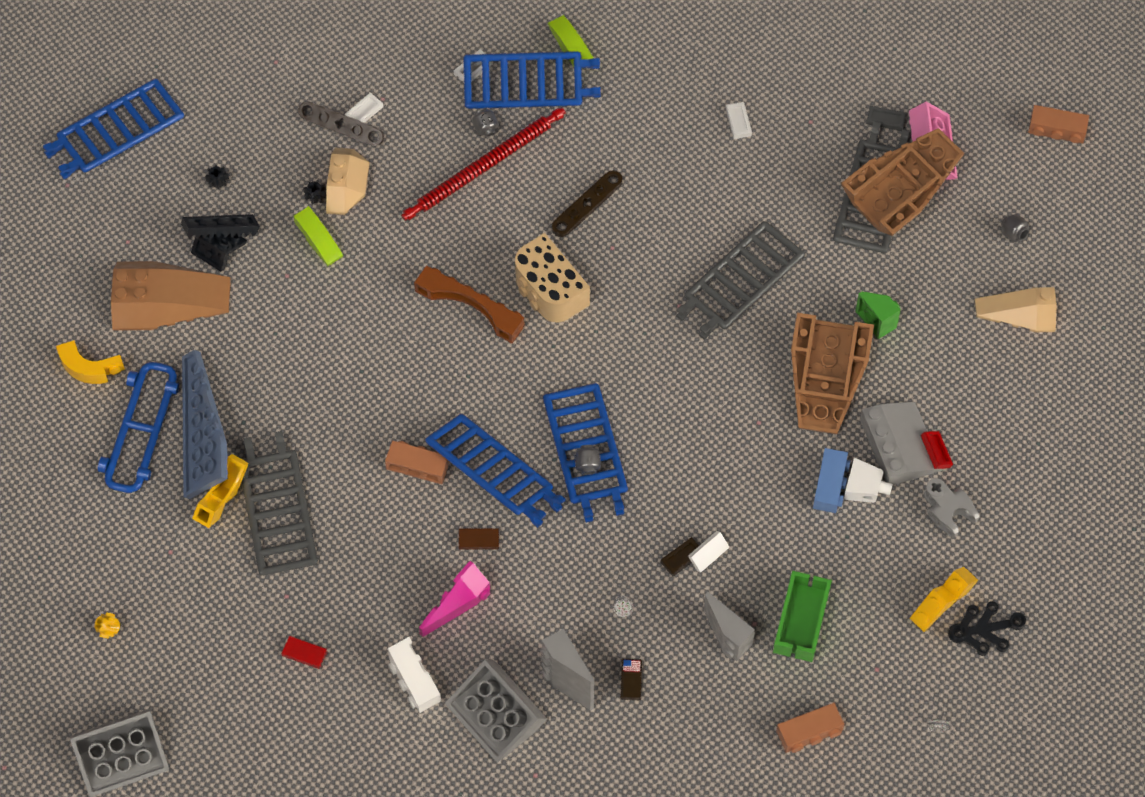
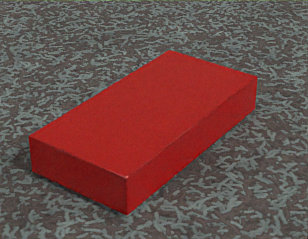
(936, 450)
(304, 652)

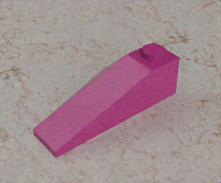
(466, 593)

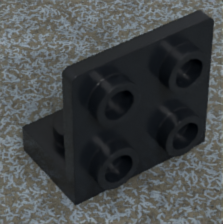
(216, 250)

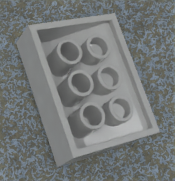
(896, 441)
(566, 669)
(495, 710)
(119, 752)

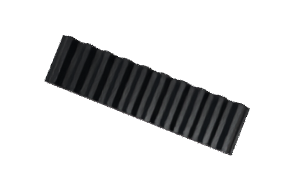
(220, 225)

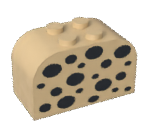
(550, 280)

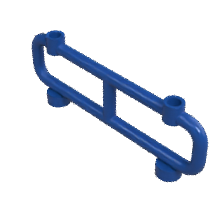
(136, 380)

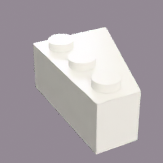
(413, 676)

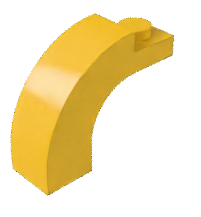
(84, 370)

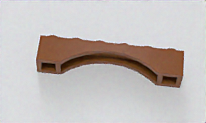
(436, 286)

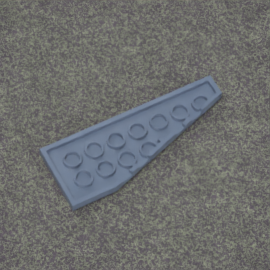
(203, 433)

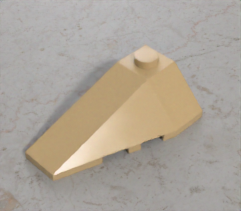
(1024, 308)

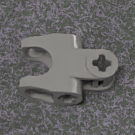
(948, 504)

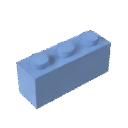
(831, 480)

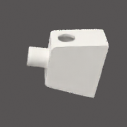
(865, 483)

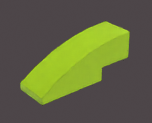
(568, 38)
(317, 236)

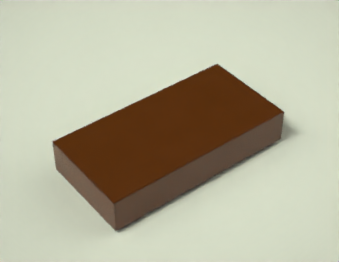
(479, 539)

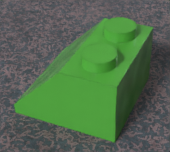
(879, 311)

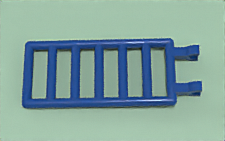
(579, 64)
(78, 163)
(608, 437)
(526, 507)

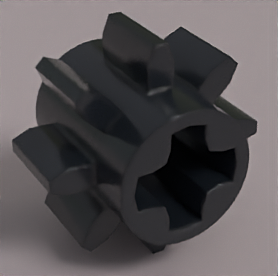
(216, 177)
(314, 192)

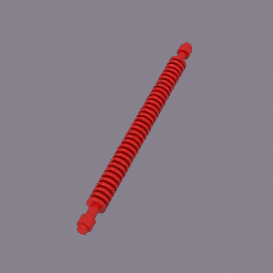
(483, 164)

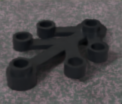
(984, 628)

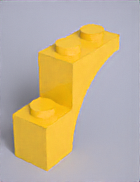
(213, 503)
(942, 597)

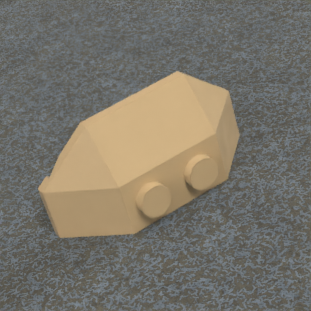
(346, 180)

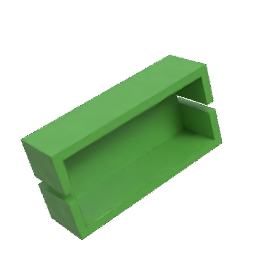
(802, 616)

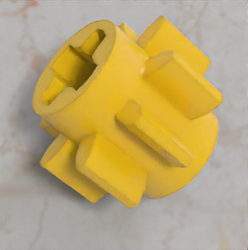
(107, 625)

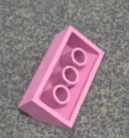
(928, 118)

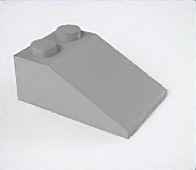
(730, 630)

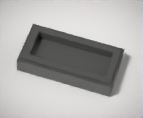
(886, 117)

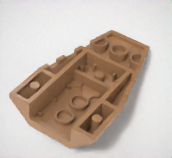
(902, 181)
(163, 294)
(827, 369)

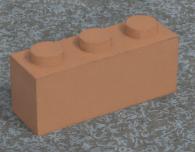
(1058, 124)
(416, 462)
(810, 728)

